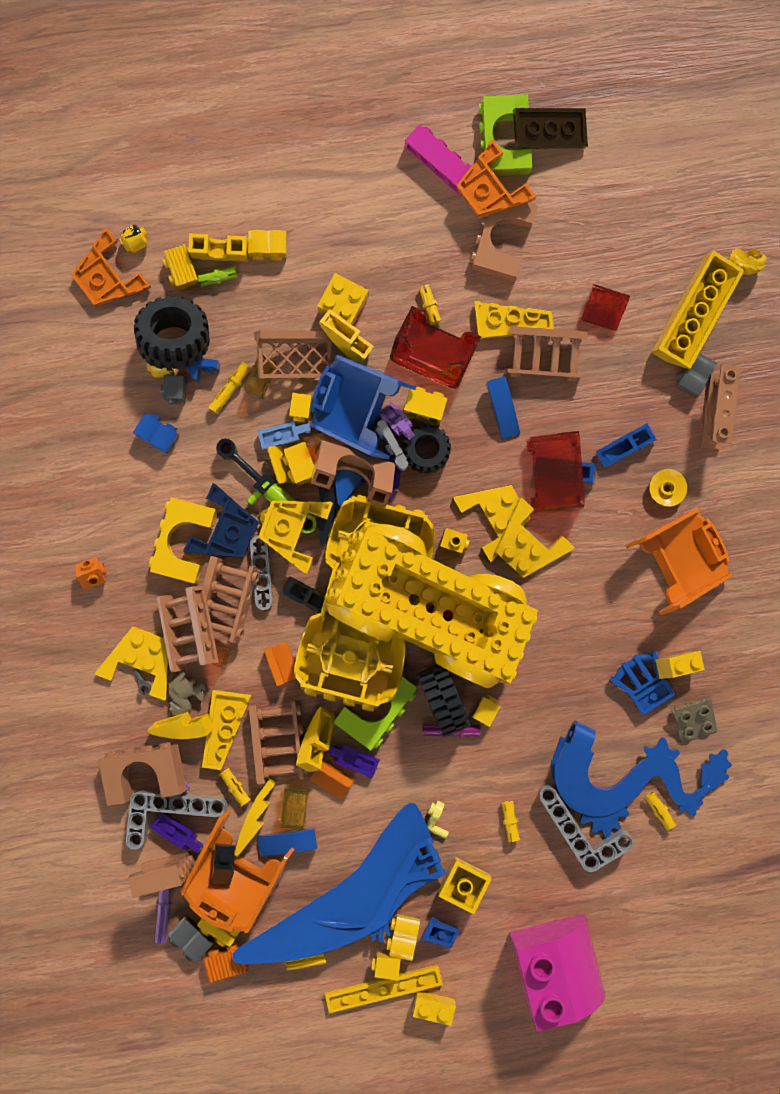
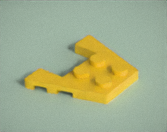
(497, 507)
(284, 526)
(522, 549)
(144, 652)

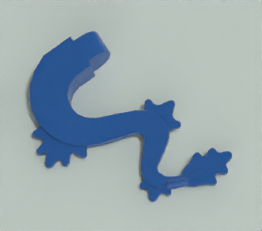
(606, 804)

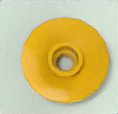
(677, 487)

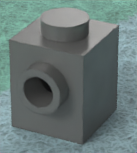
(174, 389)

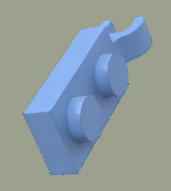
(282, 434)

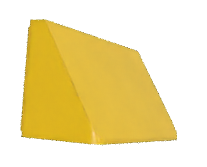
(278, 464)

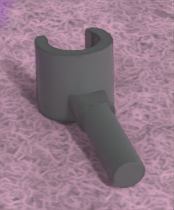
(141, 681)

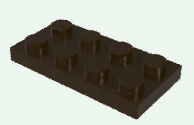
(550, 128)

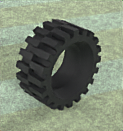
(443, 700)

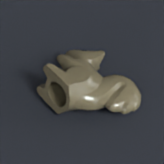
(180, 690)

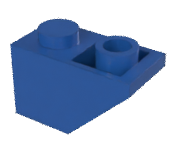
(346, 483)

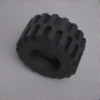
(427, 465)

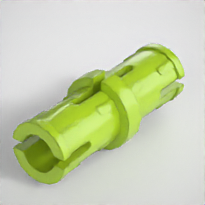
(218, 276)

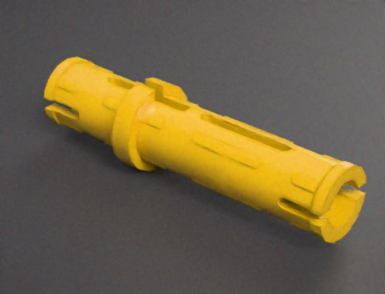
(231, 385)

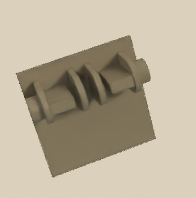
(695, 719)

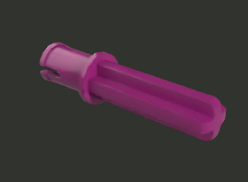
(433, 730)

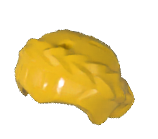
(750, 261)

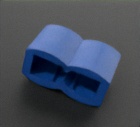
(156, 433)

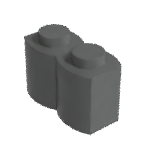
(694, 379)
(190, 939)

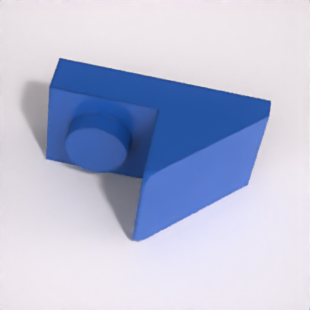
(206, 365)
(440, 933)

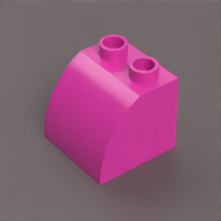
(558, 971)

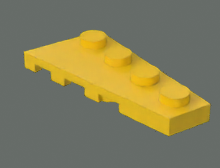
(494, 319)
(226, 715)

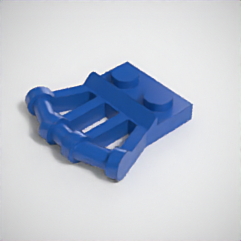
(650, 693)

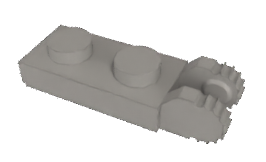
(393, 447)

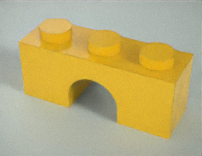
(206, 248)

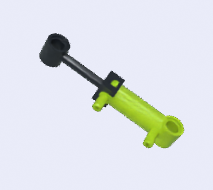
(264, 485)

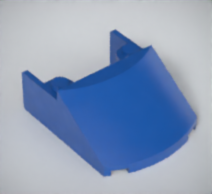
(350, 402)

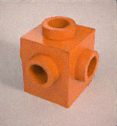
(90, 573)

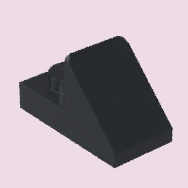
(223, 864)

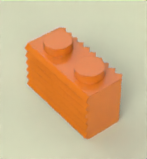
(221, 964)

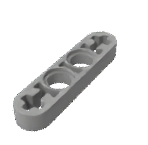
(265, 572)

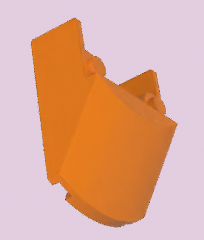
(688, 556)
(236, 904)

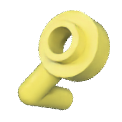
(435, 811)

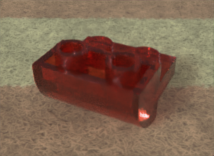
(605, 307)

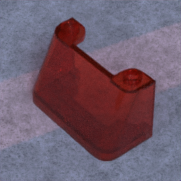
(432, 350)
(557, 472)

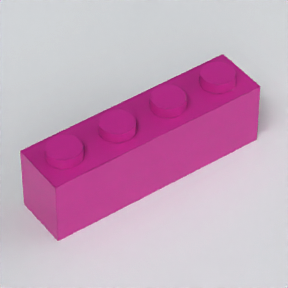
(436, 156)

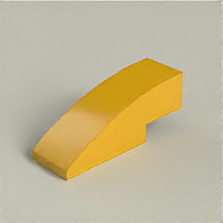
(345, 336)
(182, 727)
(316, 741)

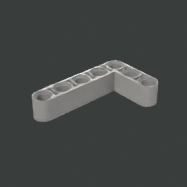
(169, 807)
(577, 834)

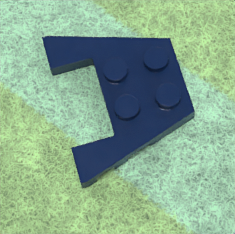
(232, 530)

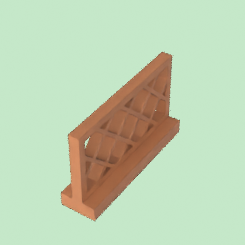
(292, 337)

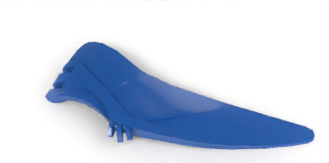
(360, 902)

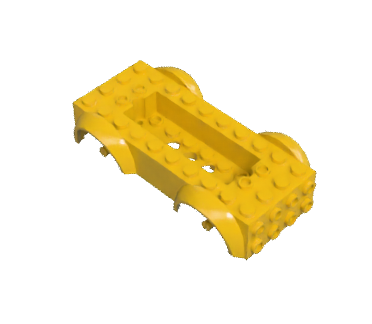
(488, 611)
(337, 657)

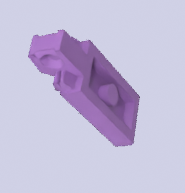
(396, 420)

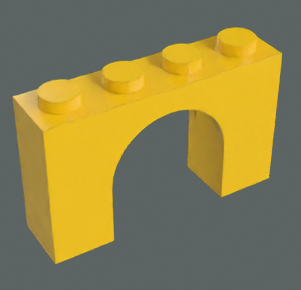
(177, 514)

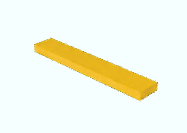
(383, 989)

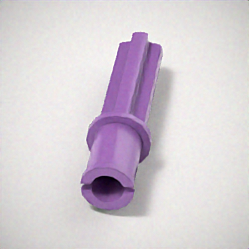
(162, 915)

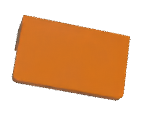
(281, 663)
(332, 780)

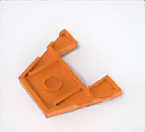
(485, 191)
(100, 280)

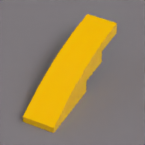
(252, 822)

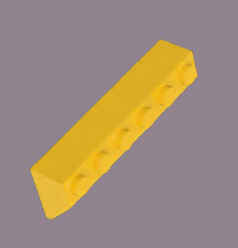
(698, 310)

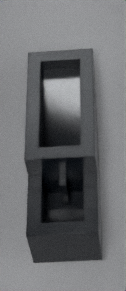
(324, 526)
(303, 594)

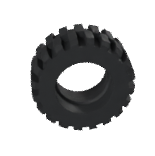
(171, 352)

